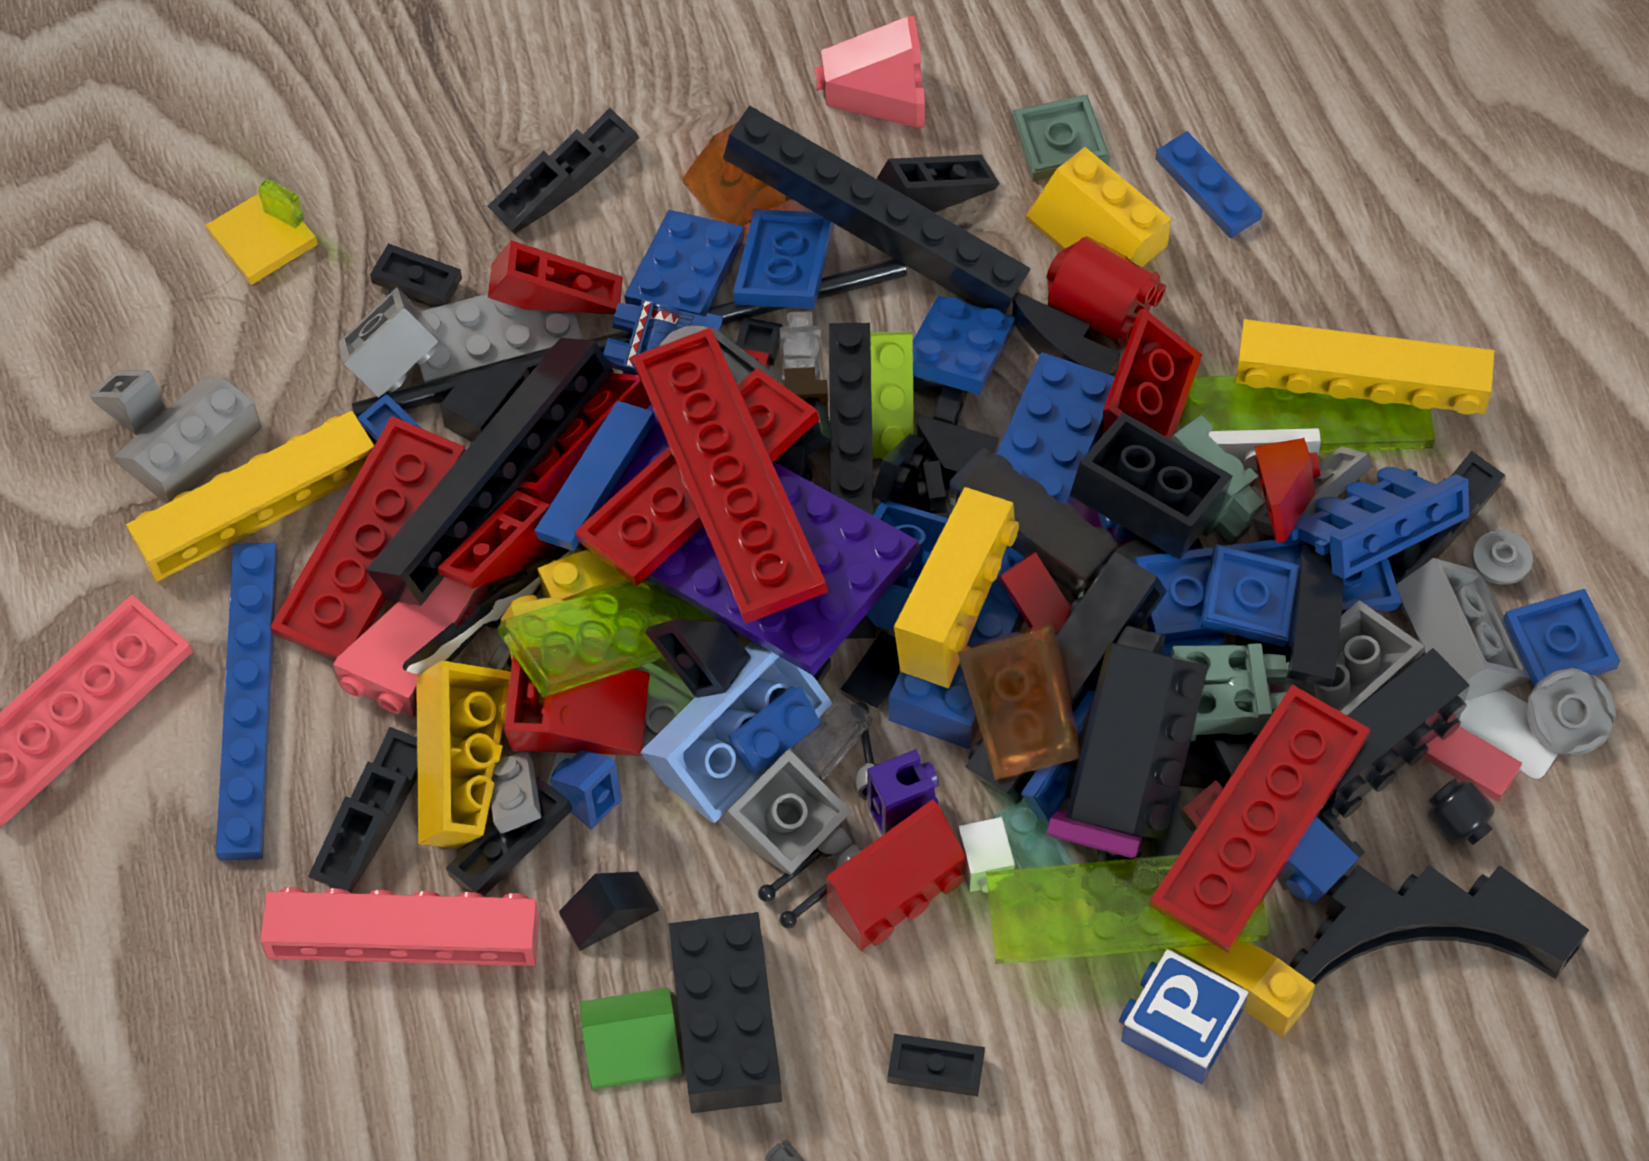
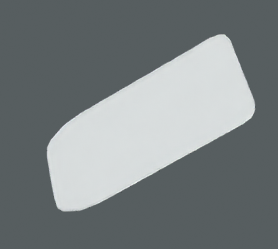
(1503, 723)

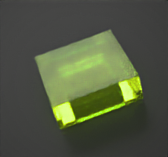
(280, 203)

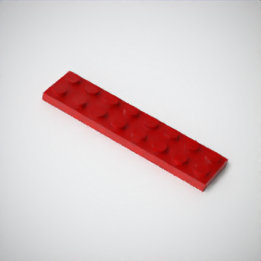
(729, 476)

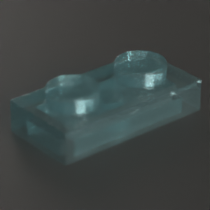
(1029, 838)

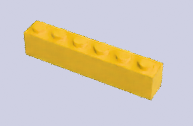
(1365, 367)
(250, 496)

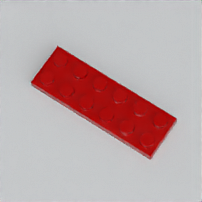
(655, 510)
(334, 593)
(1259, 818)

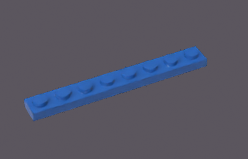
(247, 702)

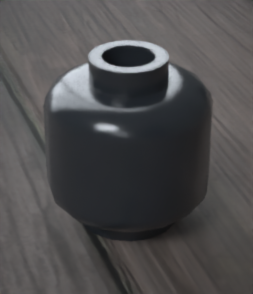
(1461, 812)

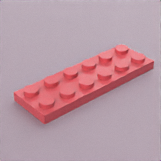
(82, 699)

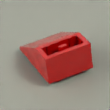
(591, 717)

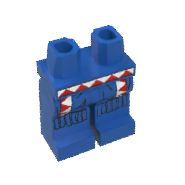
(649, 327)

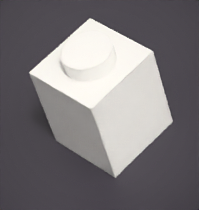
(985, 851)

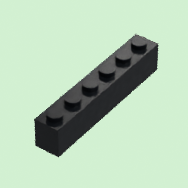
(1118, 597)

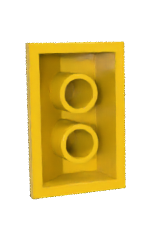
(1098, 203)

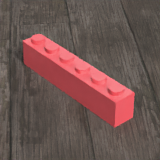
(400, 927)

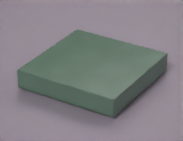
(1057, 132)

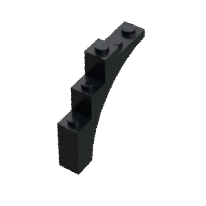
(1493, 914)

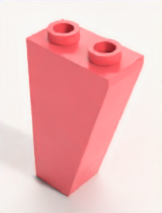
(376, 658)

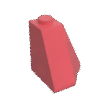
(876, 74)

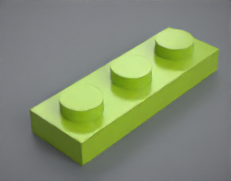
(891, 390)

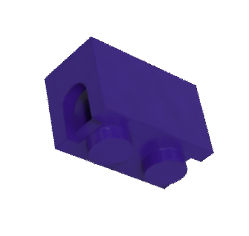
(899, 789)

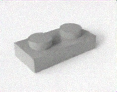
(514, 792)

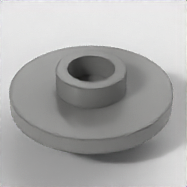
(1502, 557)

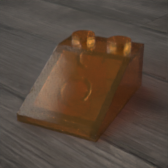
(1021, 700)

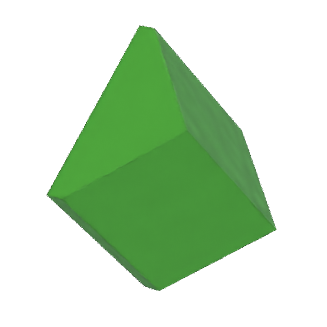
(630, 1038)

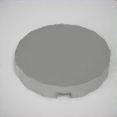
(1571, 712)

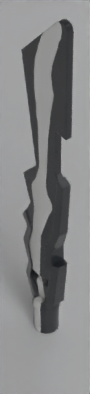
(488, 613)

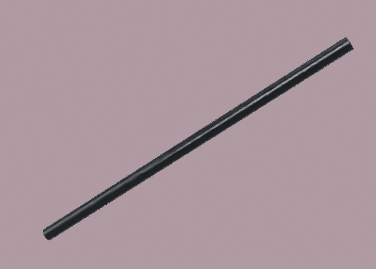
(830, 286)

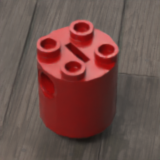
(1102, 288)

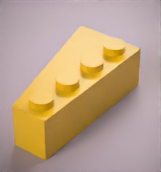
(954, 586)
(457, 749)

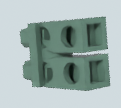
(1241, 499)
(1236, 687)

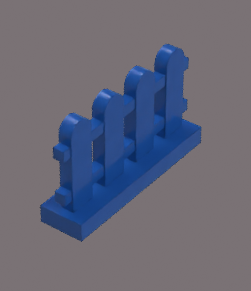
(1394, 521)

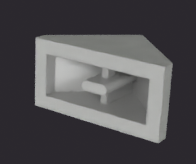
(130, 398)

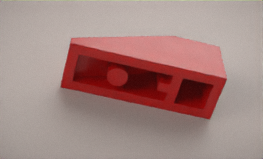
(551, 282)
(1286, 482)
(500, 544)

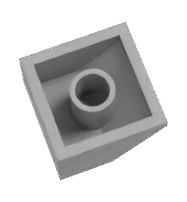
(388, 343)
(786, 813)

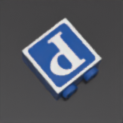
(1182, 1015)

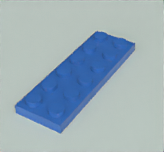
(1186, 582)

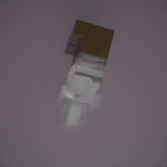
(803, 358)

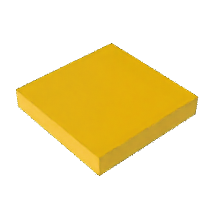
(257, 240)

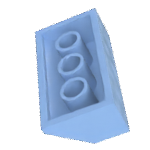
(694, 748)

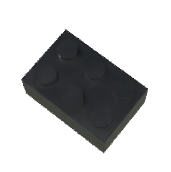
(1150, 485)

